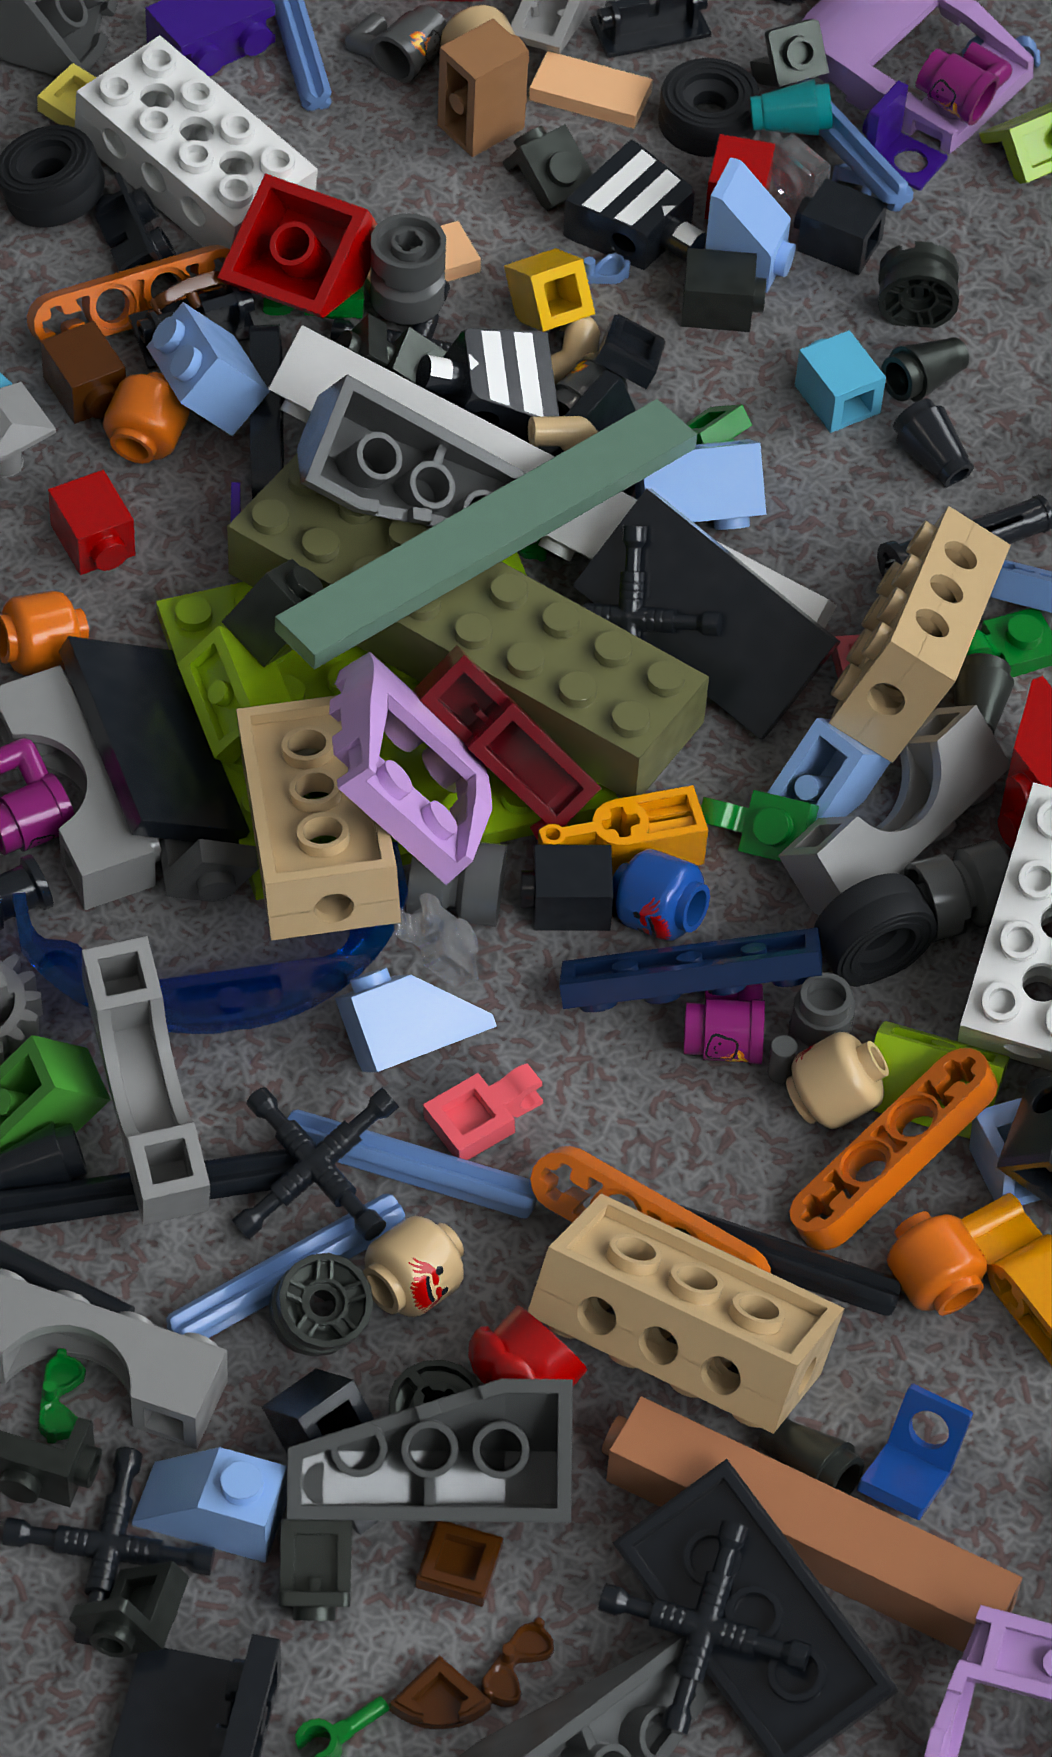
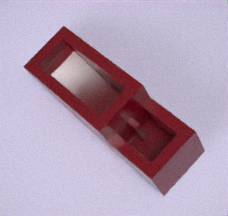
(506, 738)

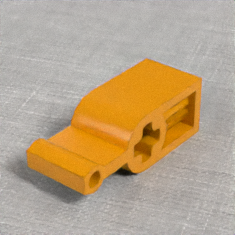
(654, 820)
(1017, 1265)

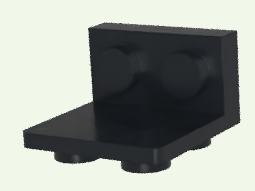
(200, 1703)

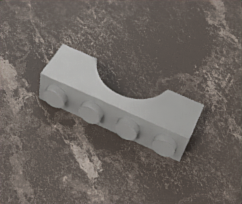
(943, 773)
(96, 842)
(143, 1081)
(167, 1375)

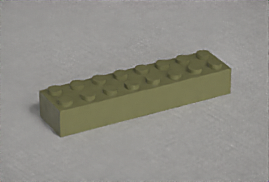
(581, 678)

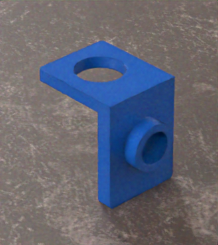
(908, 1469)

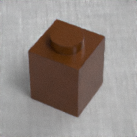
(82, 371)

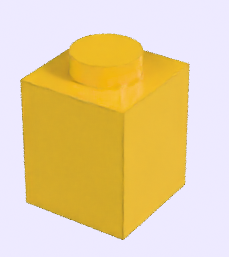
(549, 289)

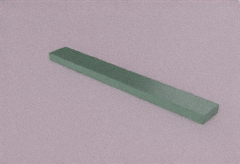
(484, 534)

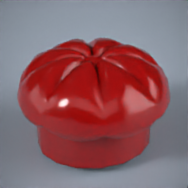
(521, 1350)

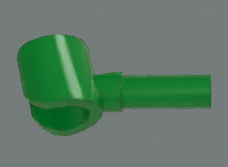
(341, 1730)

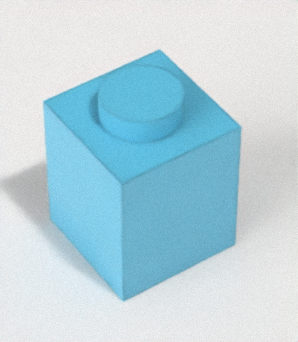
(840, 381)

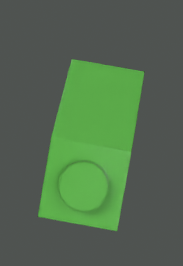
(46, 1085)

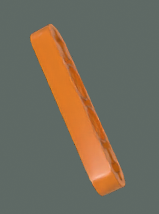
(133, 284)
(902, 1153)
(589, 1170)

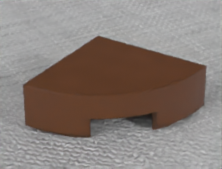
(440, 1698)

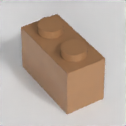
(482, 87)

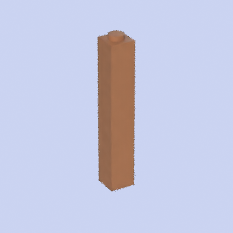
(835, 1534)

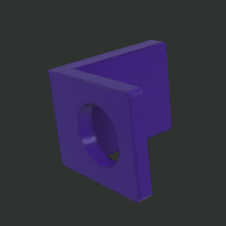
(885, 133)

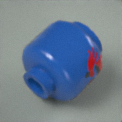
(660, 895)

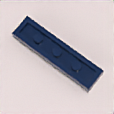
(669, 972)

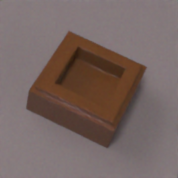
(459, 1562)

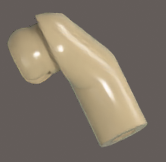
(578, 340)
(559, 431)

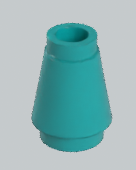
(793, 109)

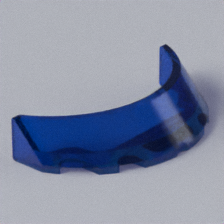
(223, 998)

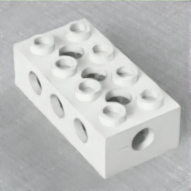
(184, 141)
(1017, 949)

